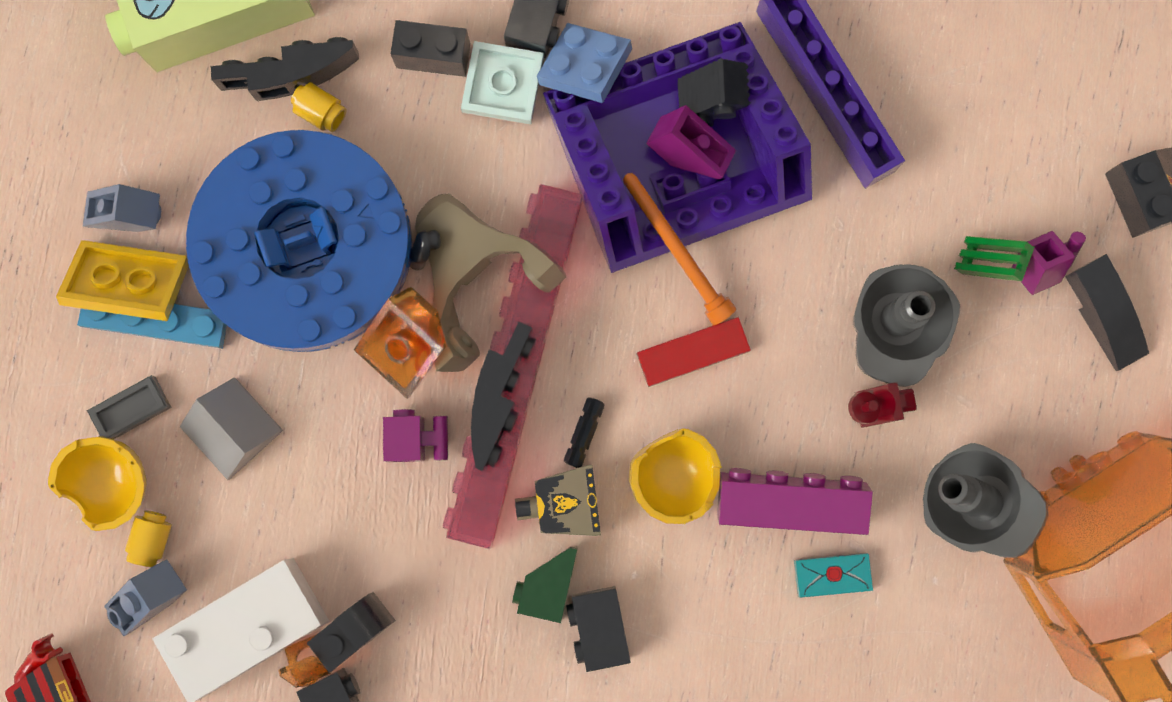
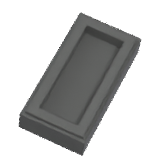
(129, 408)

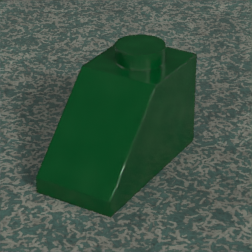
(546, 588)

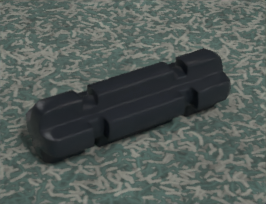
(584, 432)

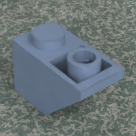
(144, 597)

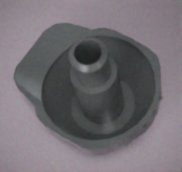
(903, 323)
(983, 503)

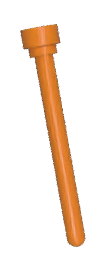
(716, 305)

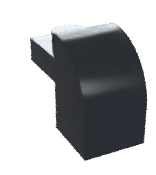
(350, 631)

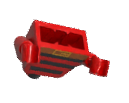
(47, 678)

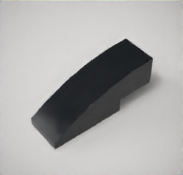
(1109, 312)

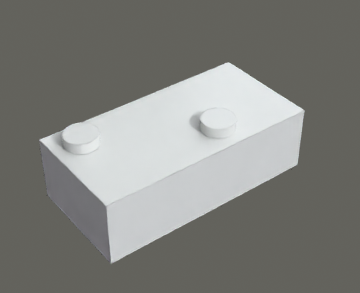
(240, 630)

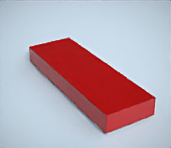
(693, 351)

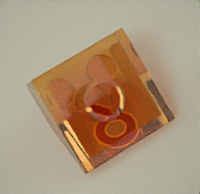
(403, 341)

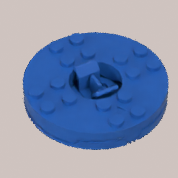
(298, 240)

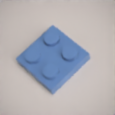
(584, 62)

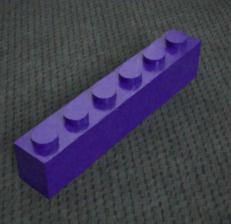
(831, 89)

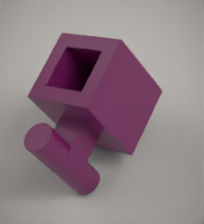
(1050, 260)
(406, 439)

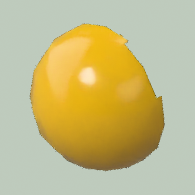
(676, 477)
(101, 479)

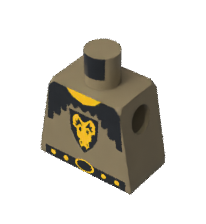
(563, 503)

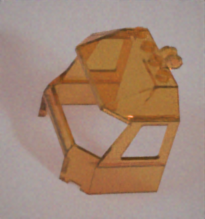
(1090, 517)

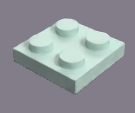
(502, 82)

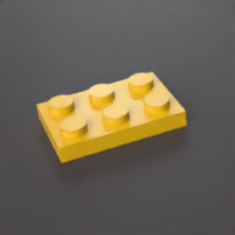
(123, 280)

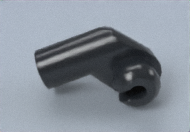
(421, 248)

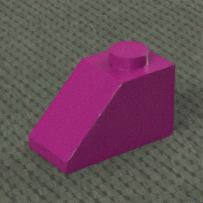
(691, 144)

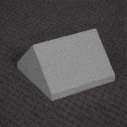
(229, 427)

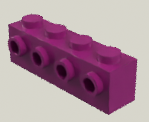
(794, 502)

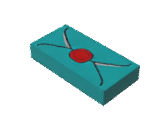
(833, 575)

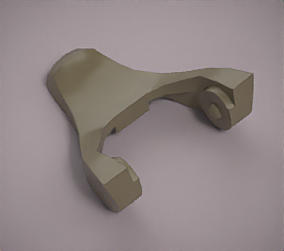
(463, 255)

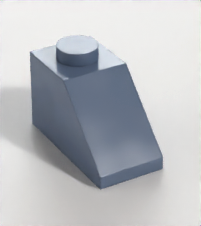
(122, 209)

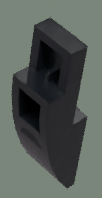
(300, 65)
(490, 410)

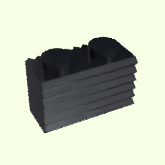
(715, 90)

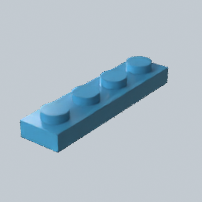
(184, 325)

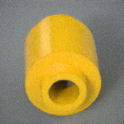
(318, 107)
(147, 539)

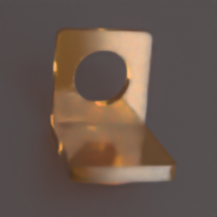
(302, 672)

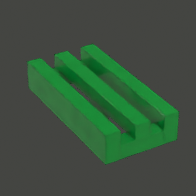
(971, 253)

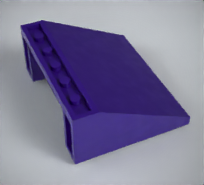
(610, 140)

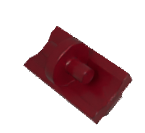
(881, 405)

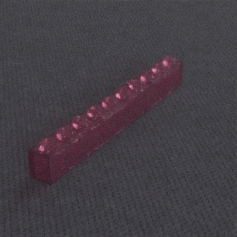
(483, 493)

